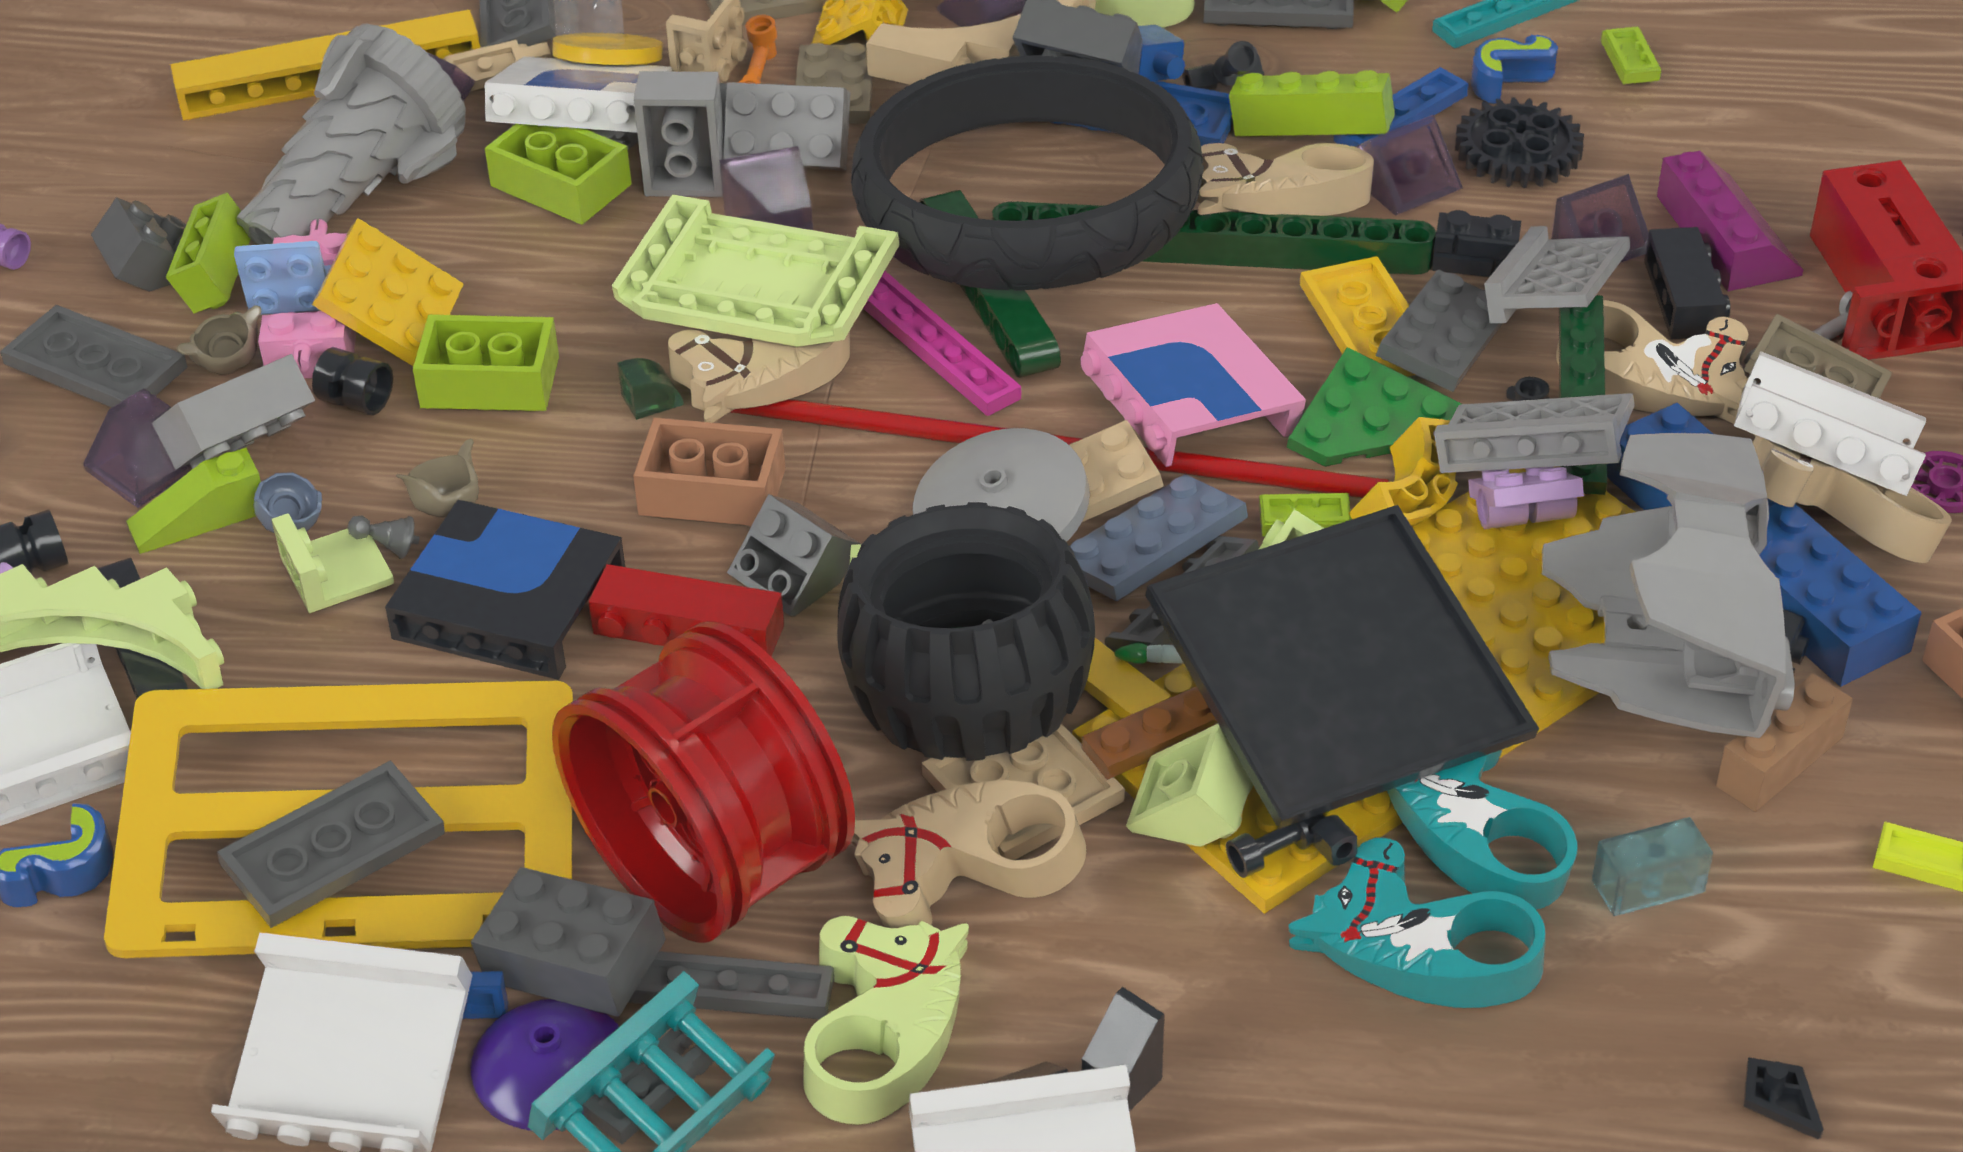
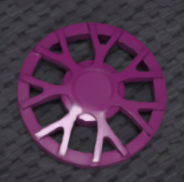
(1942, 480)

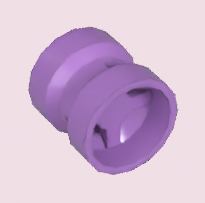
(14, 247)

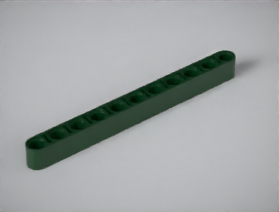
(1273, 240)

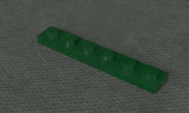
(1583, 372)

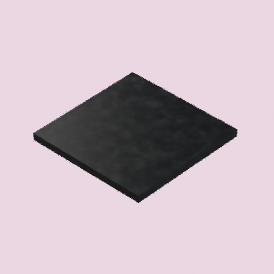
(1339, 665)

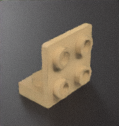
(708, 44)

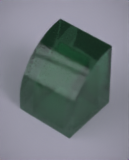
(647, 387)

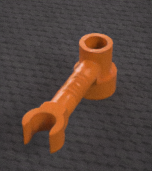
(762, 34)

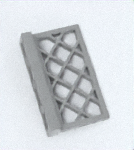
(1551, 273)
(1534, 433)

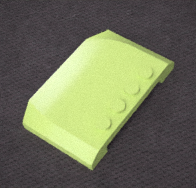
(752, 275)

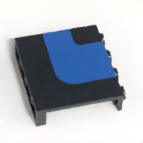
(501, 587)

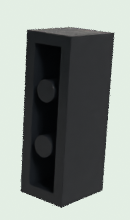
(1684, 281)

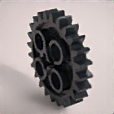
(1519, 142)

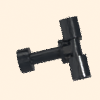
(1237, 61)
(1325, 833)

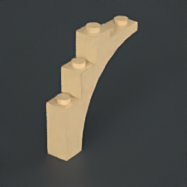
(916, 53)

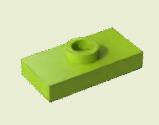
(1630, 55)
(1322, 508)

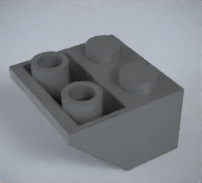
(138, 243)
(792, 554)

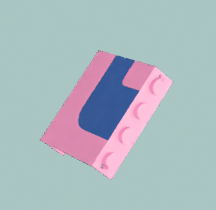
(1188, 377)

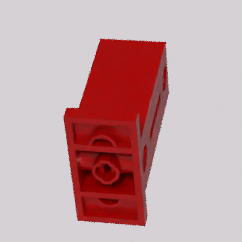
(1894, 259)

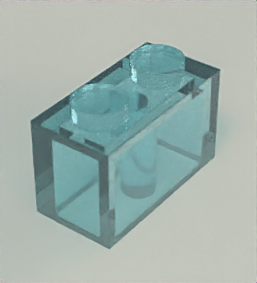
(1652, 866)

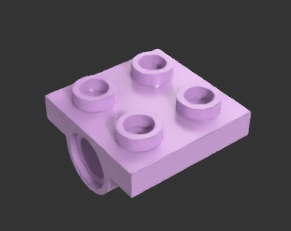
(1536, 494)

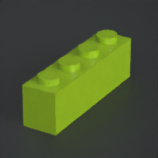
(1312, 104)

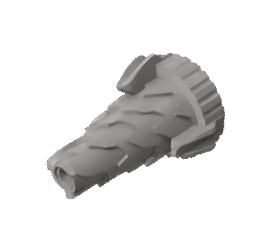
(376, 114)

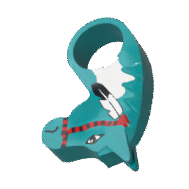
(1459, 815)
(1409, 946)

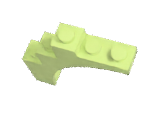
(145, 617)

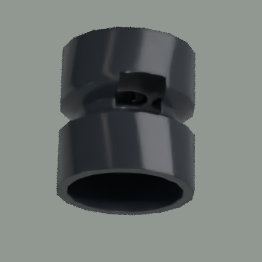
(352, 381)
(33, 543)

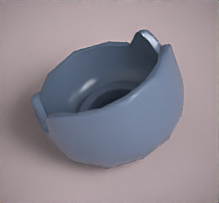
(287, 494)

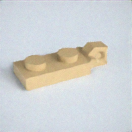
(489, 61)

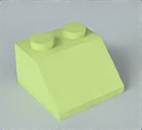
(1192, 791)

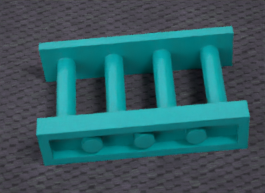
(638, 1042)

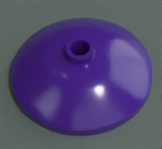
(516, 1066)

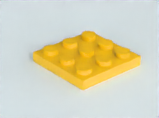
(385, 290)

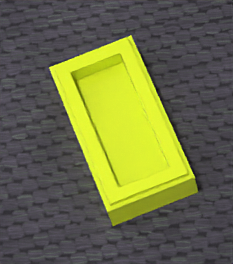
(1920, 856)

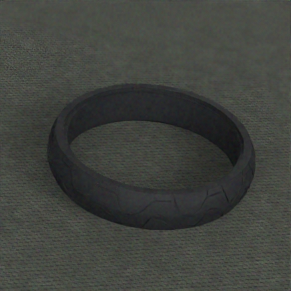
(1028, 251)

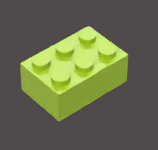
(559, 168)
(486, 362)

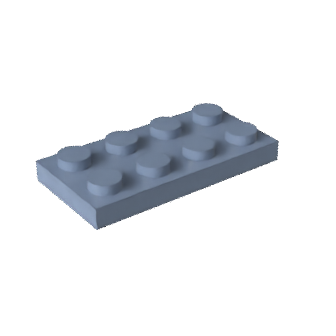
(1155, 535)

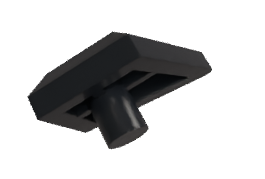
(1782, 1095)

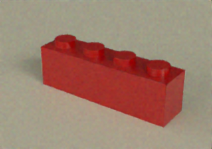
(663, 606)

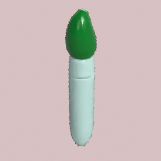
(1141, 653)

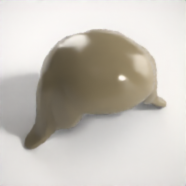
(224, 341)
(442, 481)

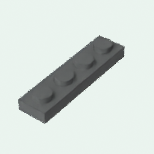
(744, 984)

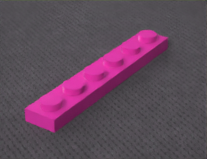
(941, 347)

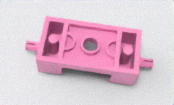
(310, 332)

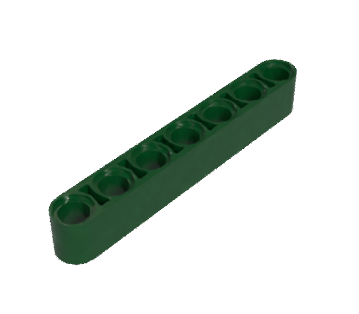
(1006, 314)

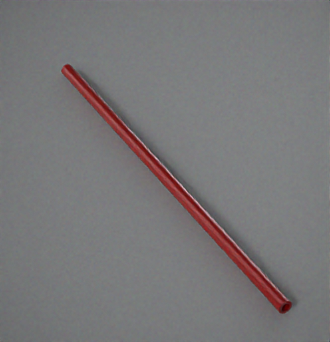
(959, 432)

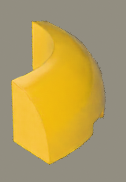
(1418, 483)

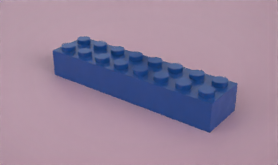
(1847, 608)

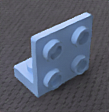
(281, 275)

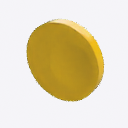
(607, 48)

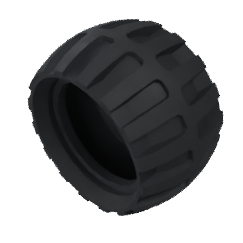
(978, 684)

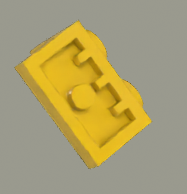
(847, 17)

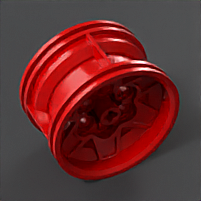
(705, 780)

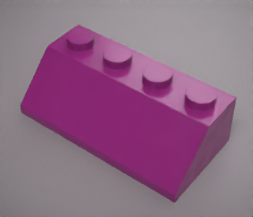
(1739, 237)

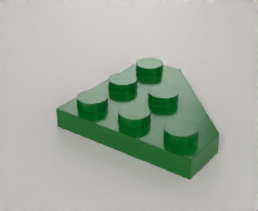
(1363, 411)

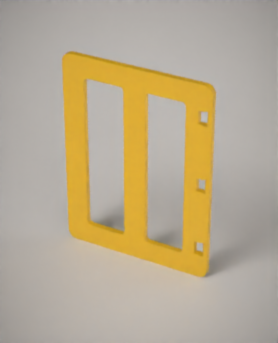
(157, 815)

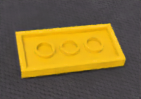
(1356, 304)

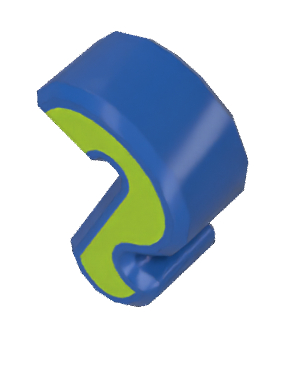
(1511, 62)
(58, 866)

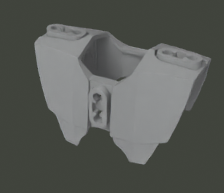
(1682, 592)

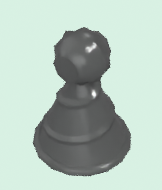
(394, 534)

